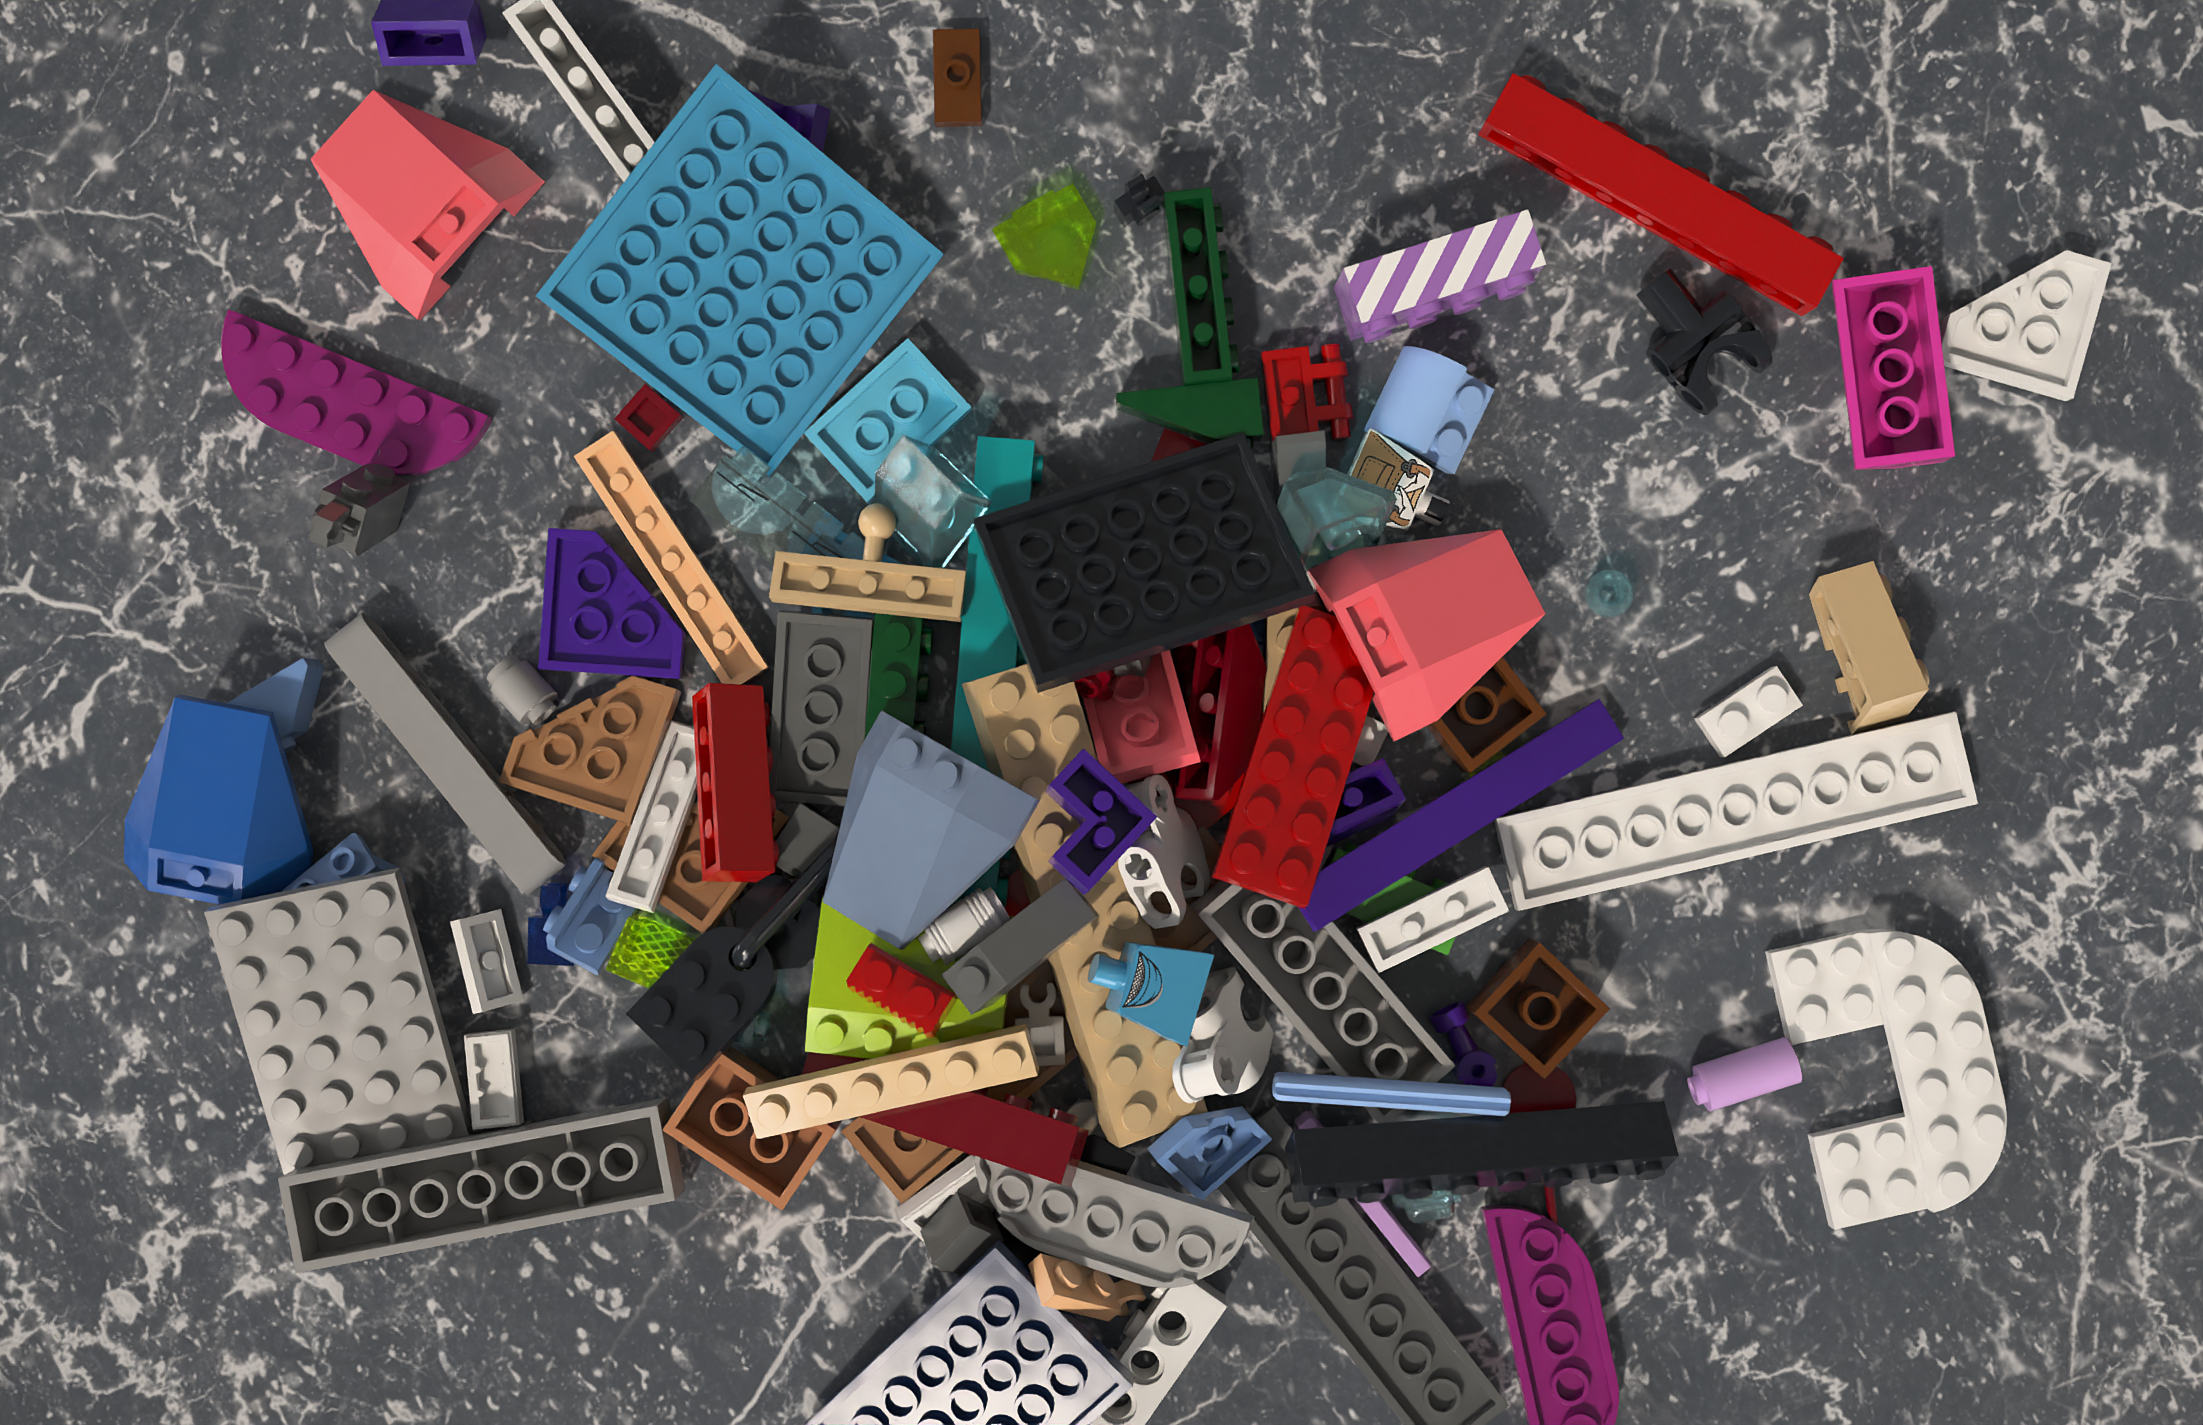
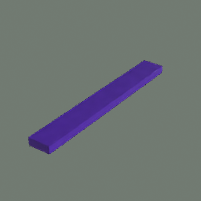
(1459, 813)

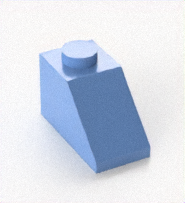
(289, 696)

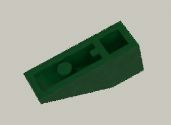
(1201, 410)

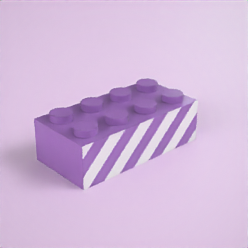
(1439, 276)

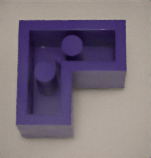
(1367, 800)
(1107, 819)

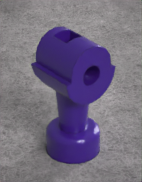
(1471, 1063)

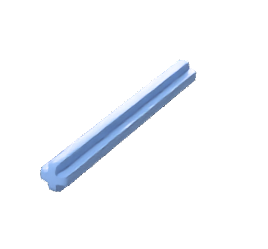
(1391, 1093)

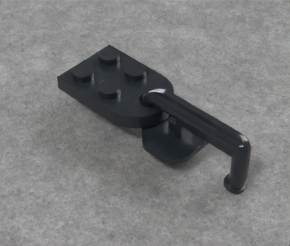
(704, 998)

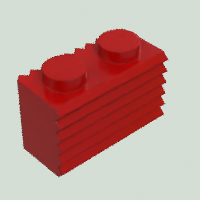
(901, 991)

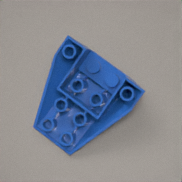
(217, 807)

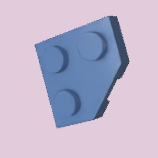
(1209, 1148)

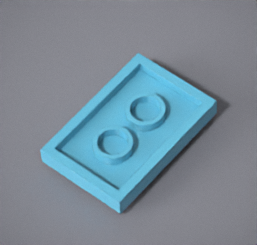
(891, 401)

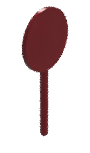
(1534, 1093)

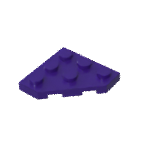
(602, 614)

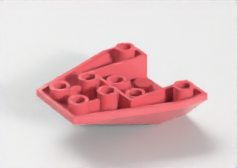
(417, 192)
(1428, 618)

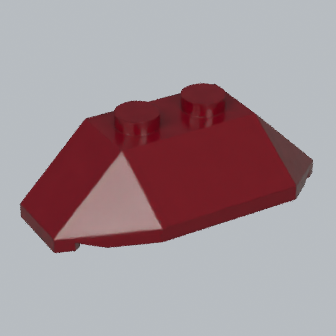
(1223, 699)

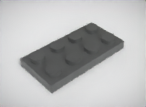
(818, 704)

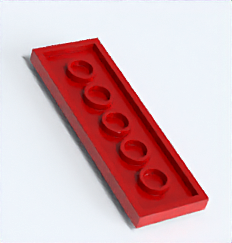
(1297, 763)

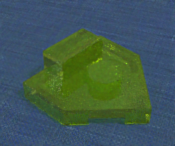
(1049, 237)

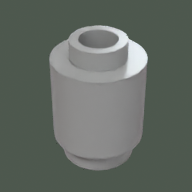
(522, 690)

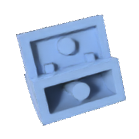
(1430, 407)

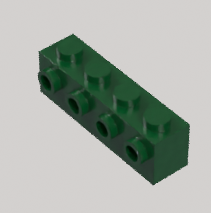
(1197, 287)
(897, 669)

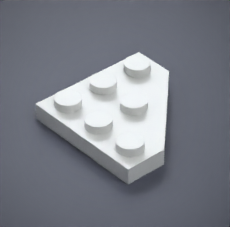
(2030, 328)

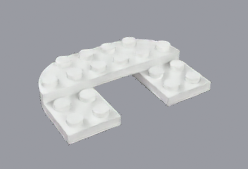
(1941, 1063)

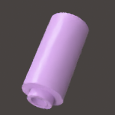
(1745, 1074)

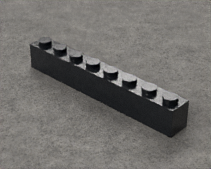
(1479, 1153)

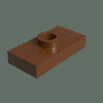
(957, 77)

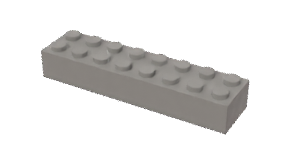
(481, 1185)

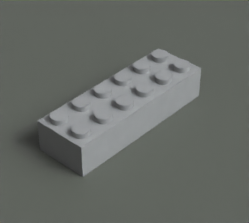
(1324, 990)

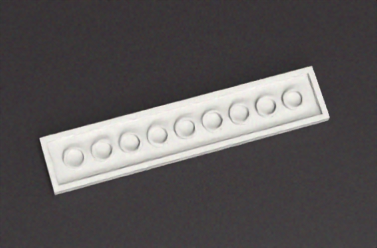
(1735, 811)

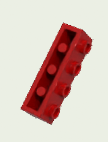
(734, 783)

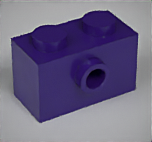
(429, 32)

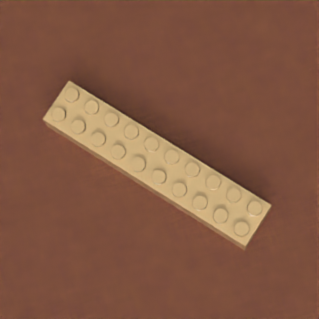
(1028, 744)

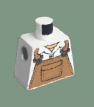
(1397, 470)

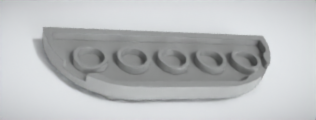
(1116, 1223)

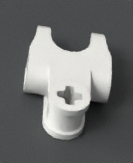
(1160, 853)
(1223, 1048)

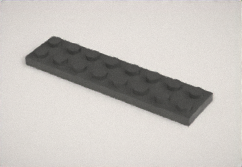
(1361, 1294)

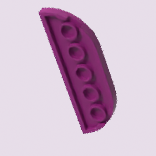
(343, 402)
(1552, 1319)

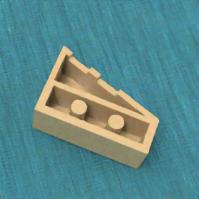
(1870, 646)

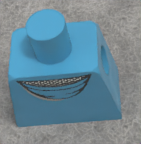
(1154, 986)

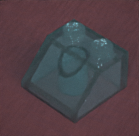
(929, 499)
(1332, 514)

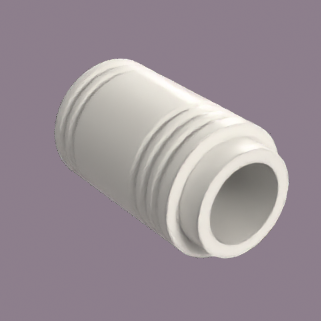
(963, 926)

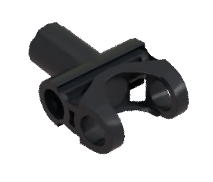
(1694, 336)

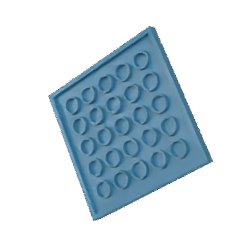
(740, 271)

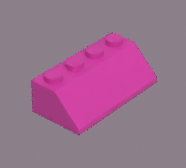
(1893, 369)

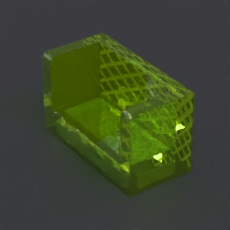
(646, 950)

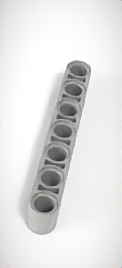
(445, 753)

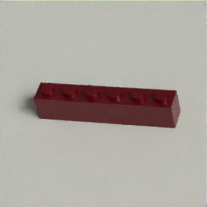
(985, 1127)

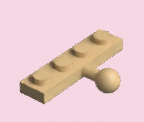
(869, 582)

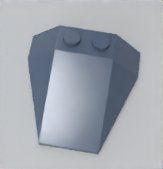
(917, 831)

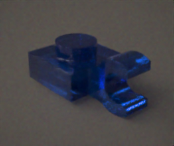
(537, 951)

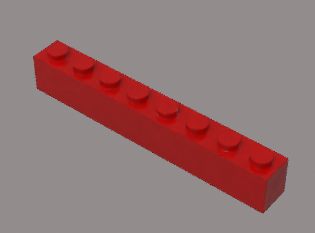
(1661, 195)

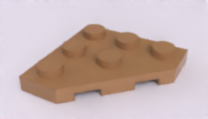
(596, 750)
(684, 892)

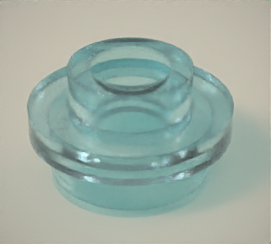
(1621, 586)

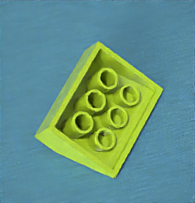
(853, 1027)

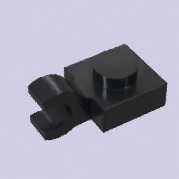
(1140, 201)

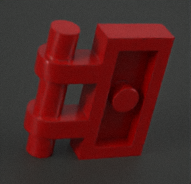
(1290, 391)

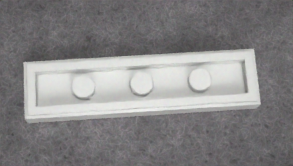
(657, 822)

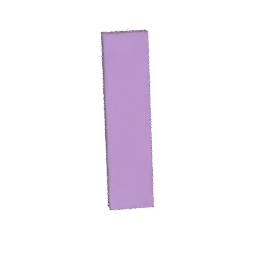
(1383, 1217)

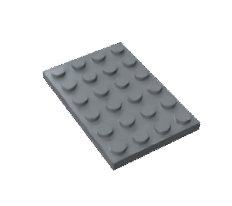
(339, 1019)

